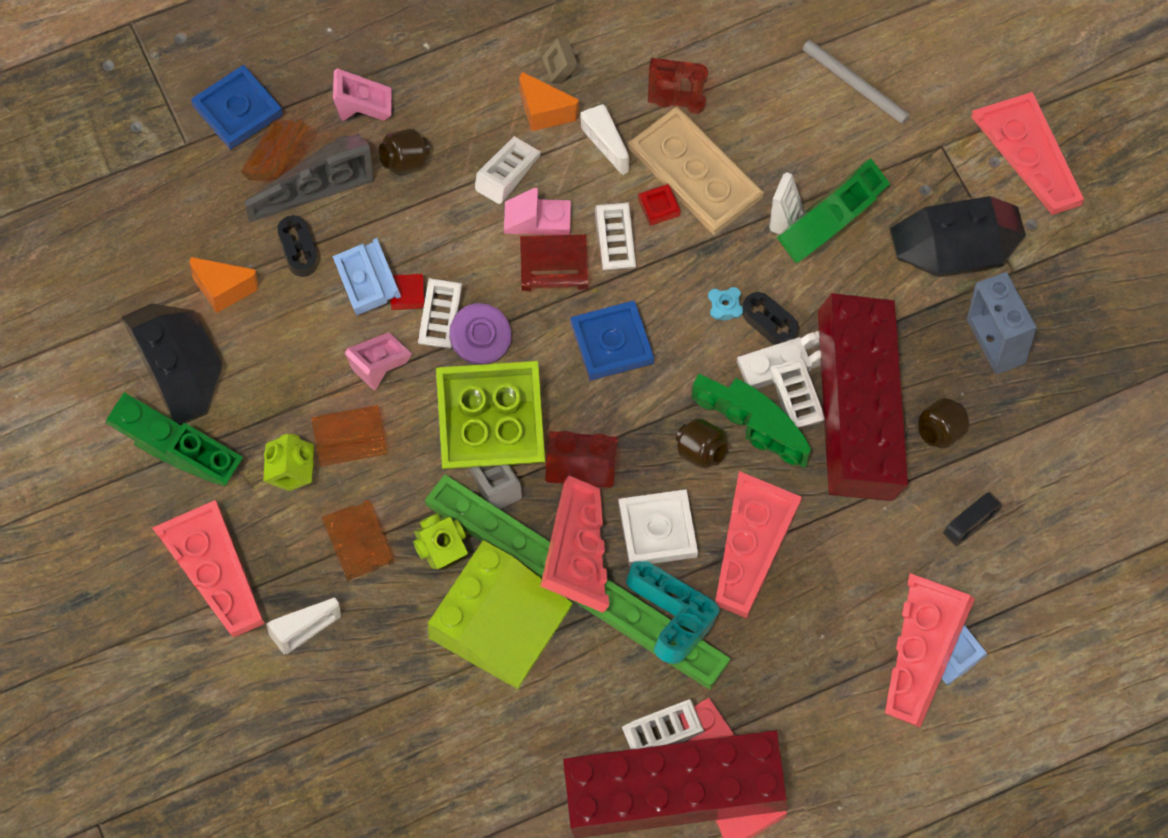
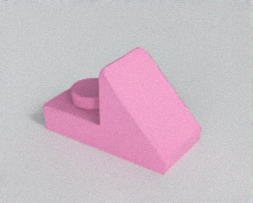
(360, 95)
(536, 216)
(376, 357)

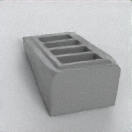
(500, 492)

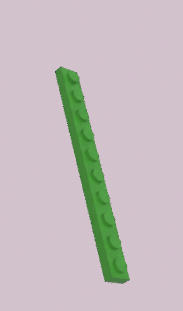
(624, 611)

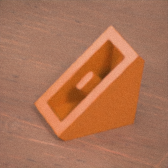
(545, 104)
(223, 282)

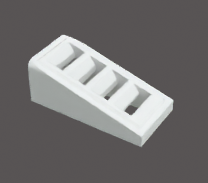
(603, 133)
(497, 186)
(785, 204)
(609, 211)
(445, 288)
(816, 415)
(298, 627)
(658, 719)

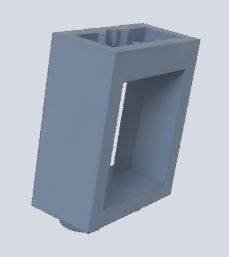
(1001, 314)

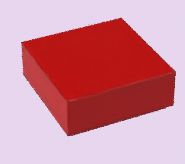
(659, 204)
(411, 292)

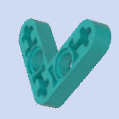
(690, 609)

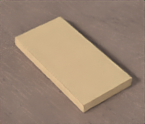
(695, 170)

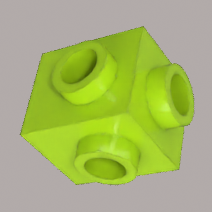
(288, 462)
(451, 546)

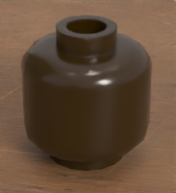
(404, 151)
(943, 423)
(701, 443)

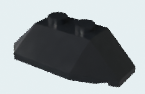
(959, 236)
(176, 357)

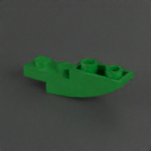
(833, 211)
(766, 422)
(173, 443)

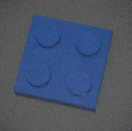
(236, 107)
(612, 340)

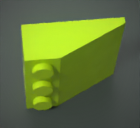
(490, 415)
(498, 615)

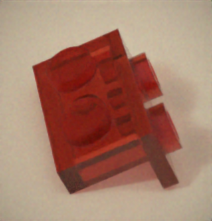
(582, 457)

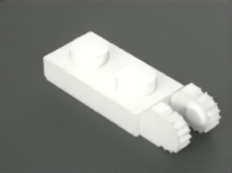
(756, 365)

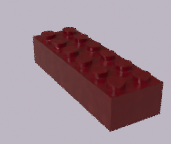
(862, 397)
(675, 784)

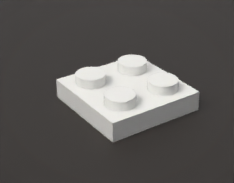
(658, 527)

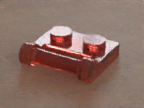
(666, 84)
(553, 254)

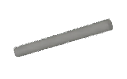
(856, 82)

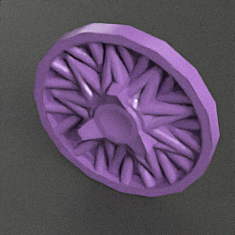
(480, 334)

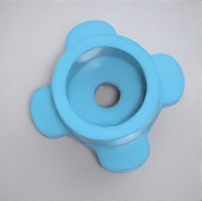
(729, 311)

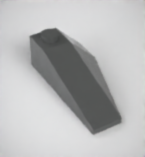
(325, 173)

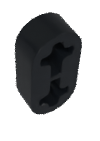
(303, 244)
(772, 316)
(972, 519)

